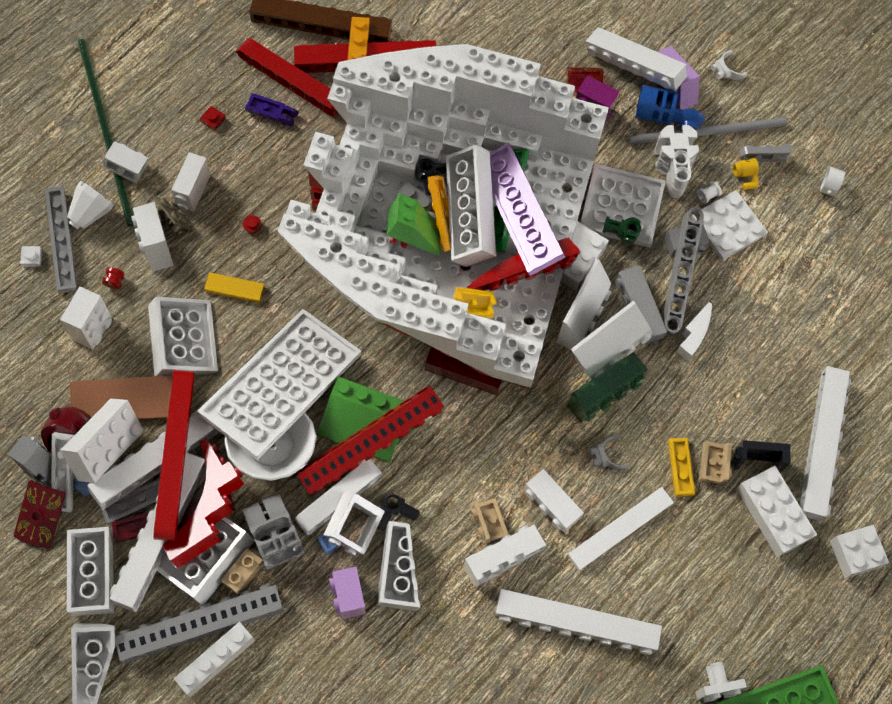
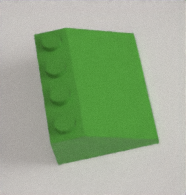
(351, 409)

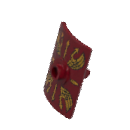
(39, 514)

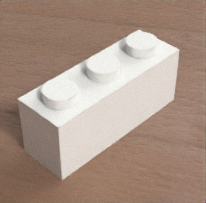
(553, 501)

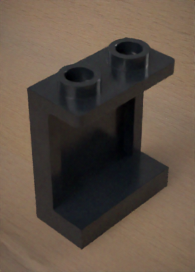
(762, 451)

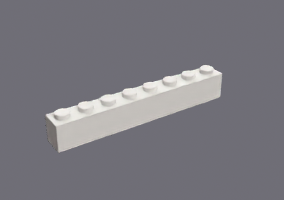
(824, 442)
(144, 465)
(148, 553)
(578, 621)

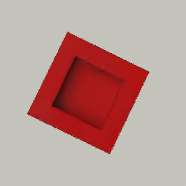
(212, 118)

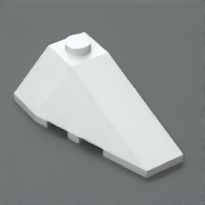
(91, 657)

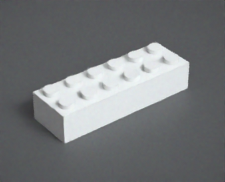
(470, 206)

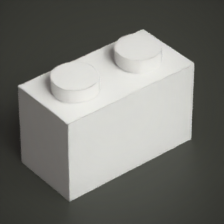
(125, 162)

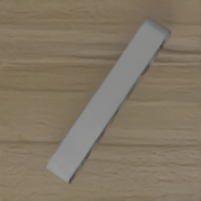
(687, 263)

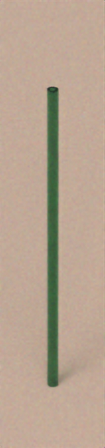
(104, 127)

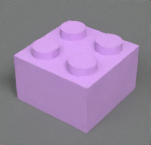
(349, 593)

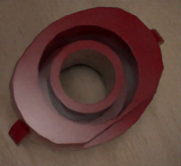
(63, 420)

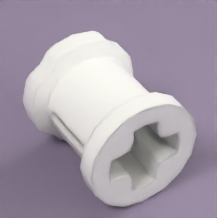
(709, 192)

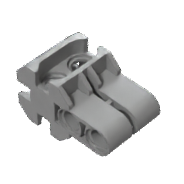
(273, 531)

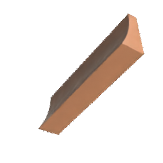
(146, 395)

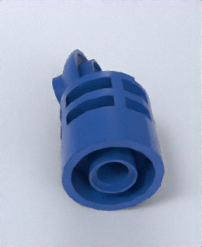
(665, 111)

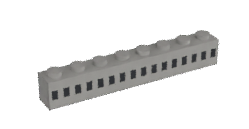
(198, 624)

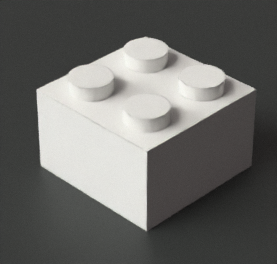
(859, 551)

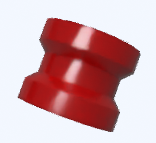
(113, 278)

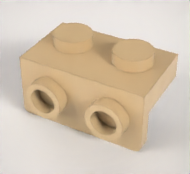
(716, 462)
(490, 520)

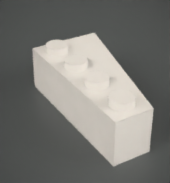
(397, 574)

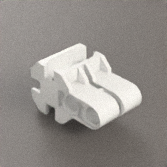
(676, 157)

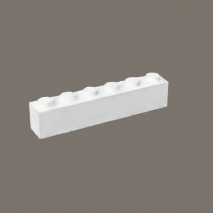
(636, 58)

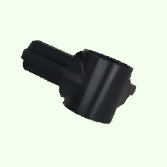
(431, 170)
(401, 507)

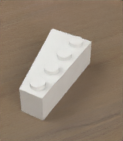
(503, 555)

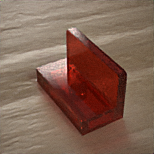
(577, 75)

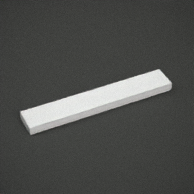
(620, 529)

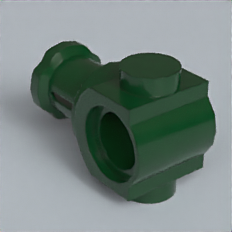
(621, 229)

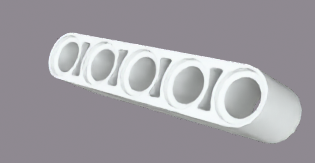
(324, 507)

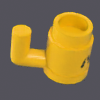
(747, 168)

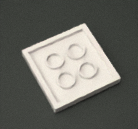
(731, 225)

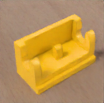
(479, 301)

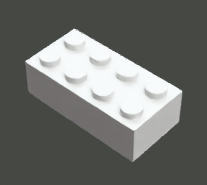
(102, 440)
(776, 511)
(89, 571)

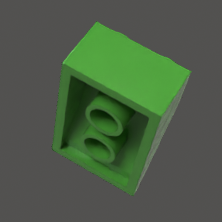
(413, 224)

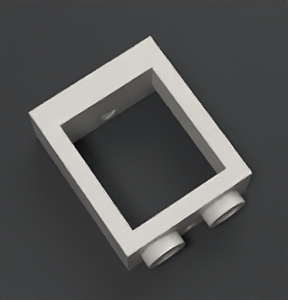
(339, 517)

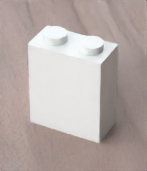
(191, 182)

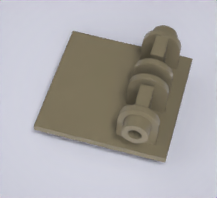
(169, 212)

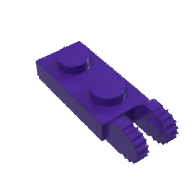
(271, 109)

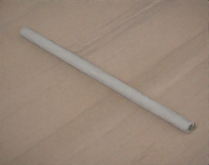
(713, 130)

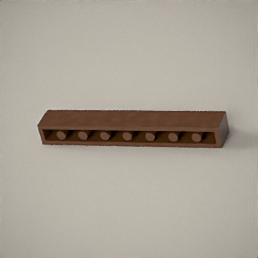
(316, 19)

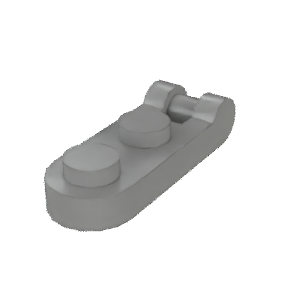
(766, 153)

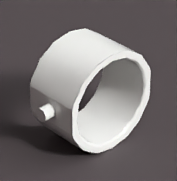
(832, 181)

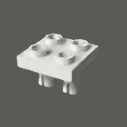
(719, 684)

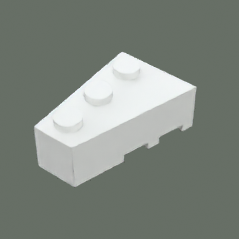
(152, 236)

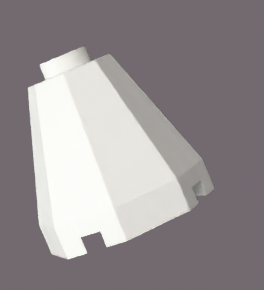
(87, 206)

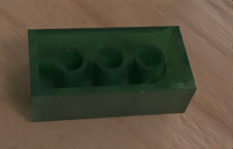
(607, 387)

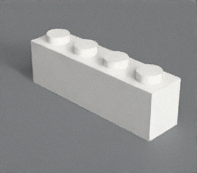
(214, 659)

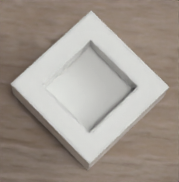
(31, 256)

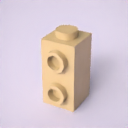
(243, 571)

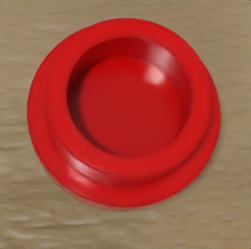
(252, 224)

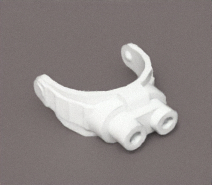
(723, 71)

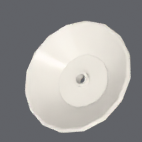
(281, 461)

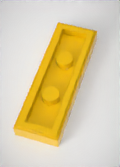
(234, 287)
(681, 467)

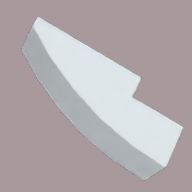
(695, 333)

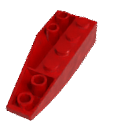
(514, 269)

